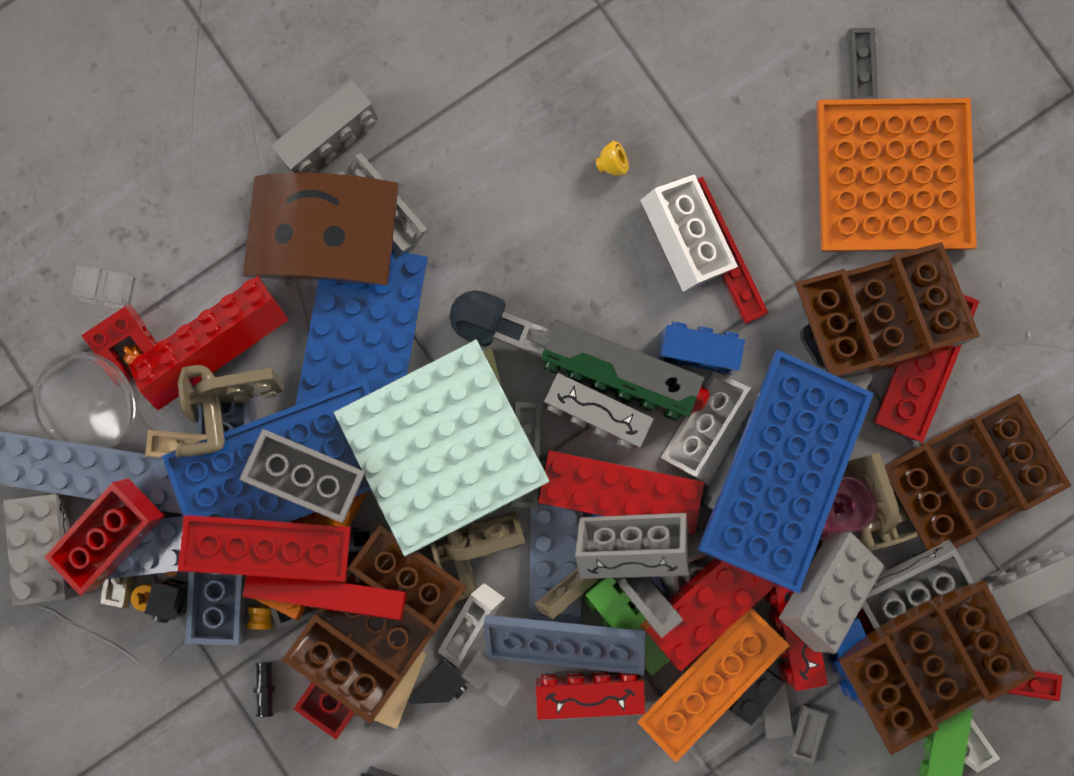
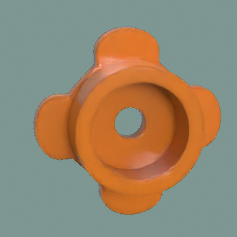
(131, 353)

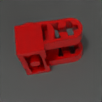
(113, 330)

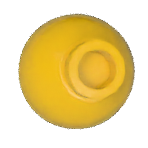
(613, 160)

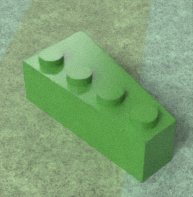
(621, 613)
(947, 747)

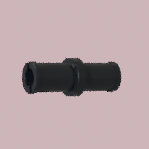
(264, 689)

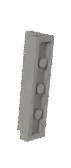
(403, 236)
(650, 603)

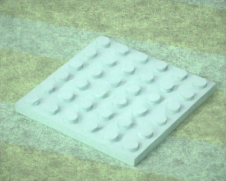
(441, 447)

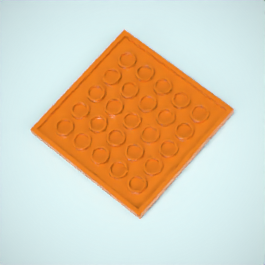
(895, 174)

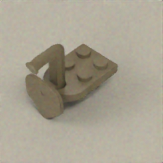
(211, 393)
(888, 514)
(477, 541)

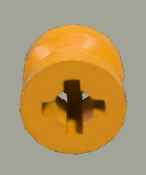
(137, 597)
(259, 618)

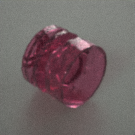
(851, 508)

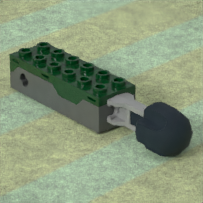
(582, 356)

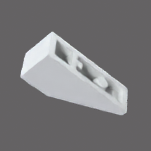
(470, 624)

